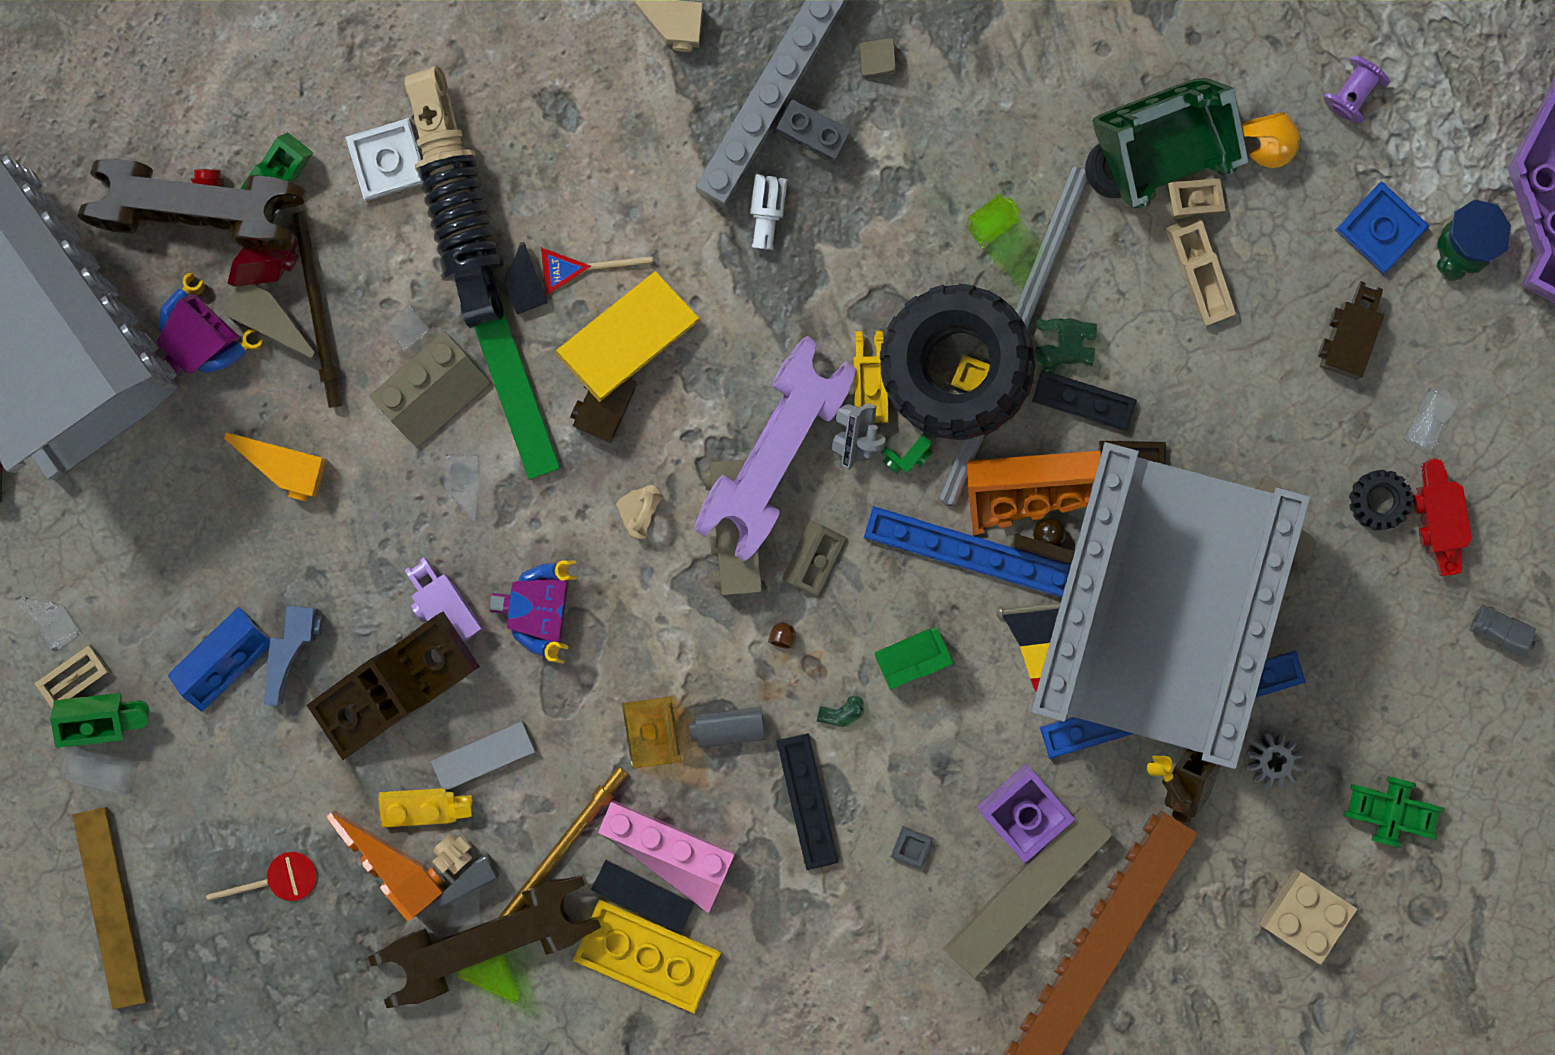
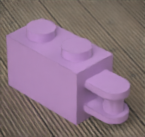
(439, 597)

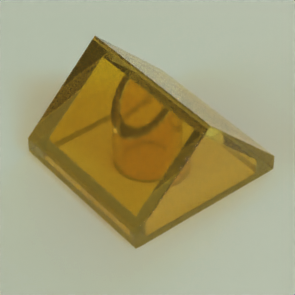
(652, 732)

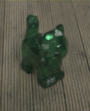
(1070, 343)

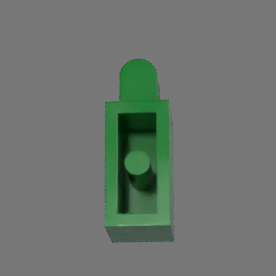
(95, 719)

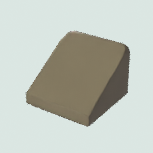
(877, 57)

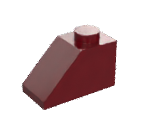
(261, 266)

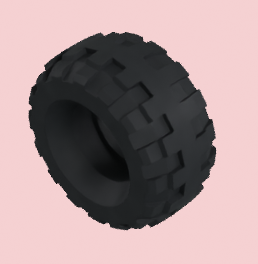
(922, 326)

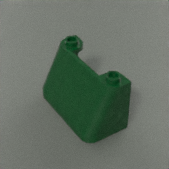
(1171, 137)

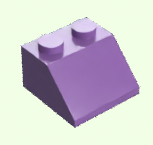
(1025, 813)

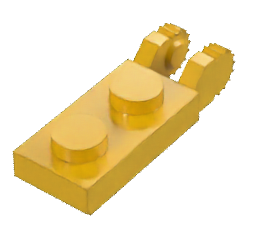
(868, 379)

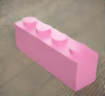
(677, 856)

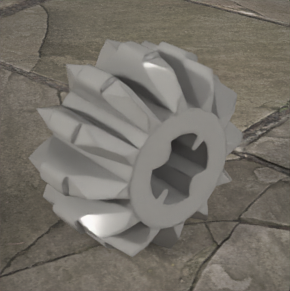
(1283, 768)

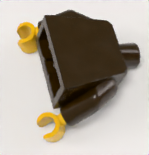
(1187, 785)

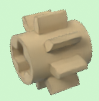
(452, 854)

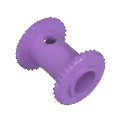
(1357, 87)

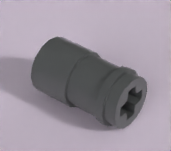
(1504, 631)

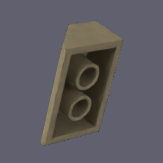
(430, 389)

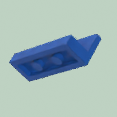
(219, 659)

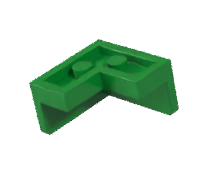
(913, 657)

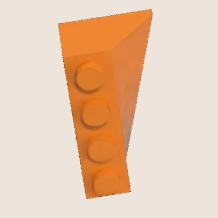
(1028, 487)

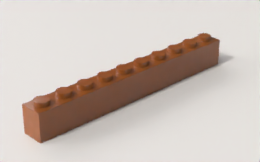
(1105, 939)

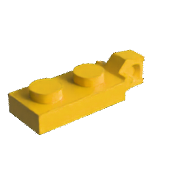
(422, 807)

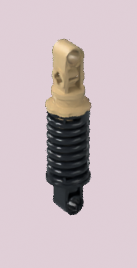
(453, 199)

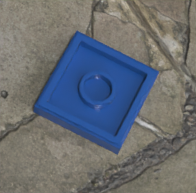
(1382, 227)

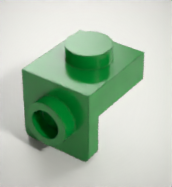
(916, 455)

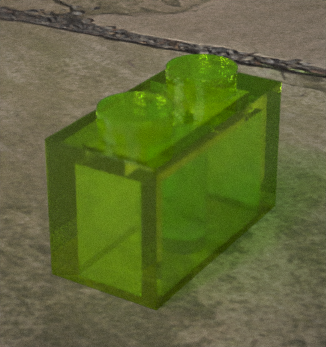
(993, 221)

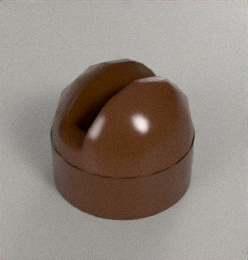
(782, 636)

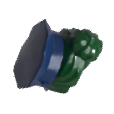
(1472, 239)

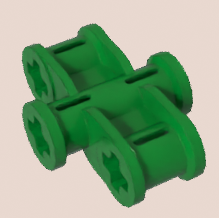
(1393, 811)

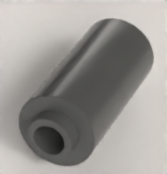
(727, 727)

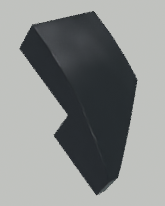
(523, 282)

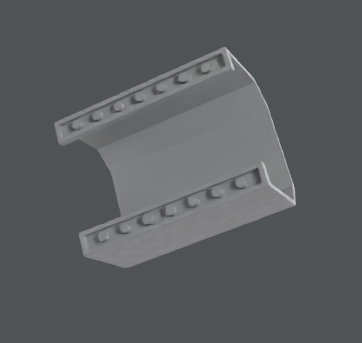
(68, 348)
(1170, 604)

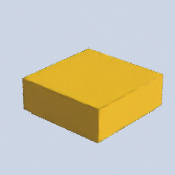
(969, 373)

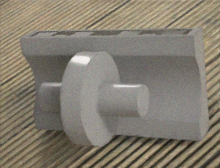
(861, 434)

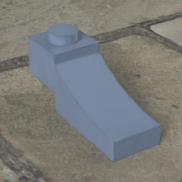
(301, 626)

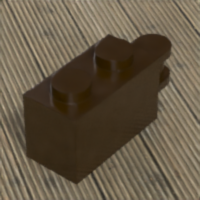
(1352, 334)
(603, 417)

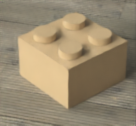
(1308, 916)

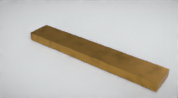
(109, 908)

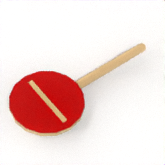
(288, 876)

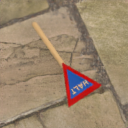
(562, 269)

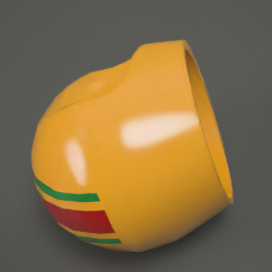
(1278, 139)

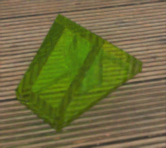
(494, 976)

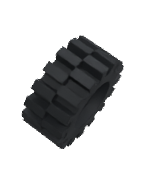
(1399, 491)

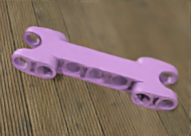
(748, 496)

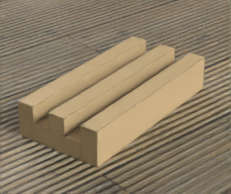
(95, 662)

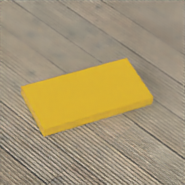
(627, 336)
(648, 956)

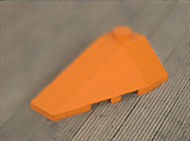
(405, 880)

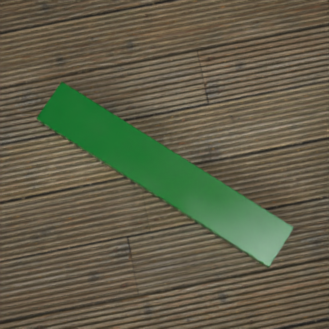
(517, 398)

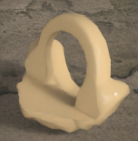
(637, 509)

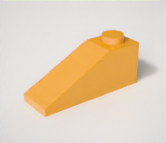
(285, 467)

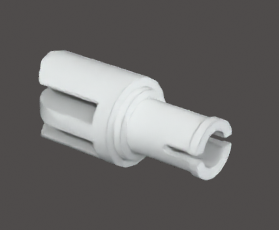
(767, 208)

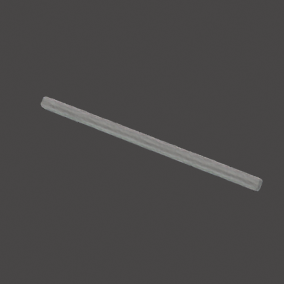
(1025, 309)

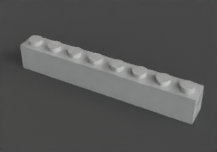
(768, 99)

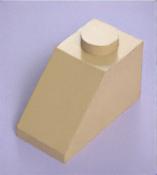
(674, 21)

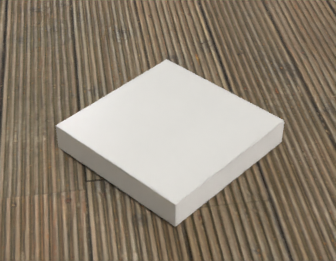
(385, 159)

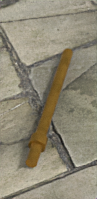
(601, 797)

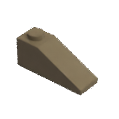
(265, 314)

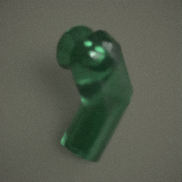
(844, 715)

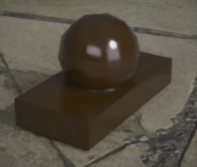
(1048, 538)

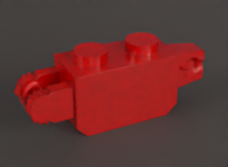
(1443, 517)

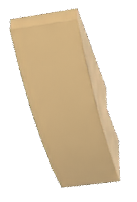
(1201, 270)

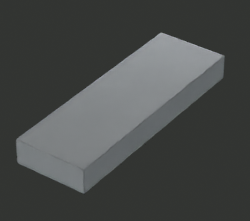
(483, 756)

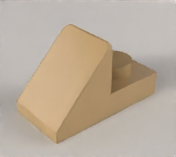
(1196, 198)

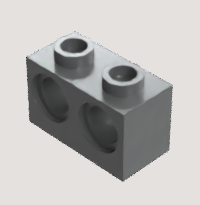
(813, 131)

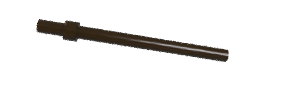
(328, 373)

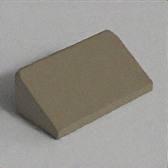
(814, 558)

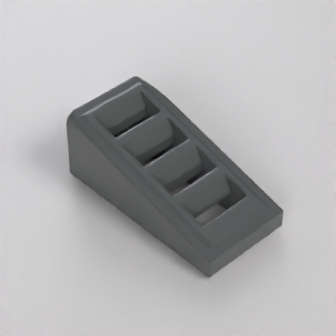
(473, 878)

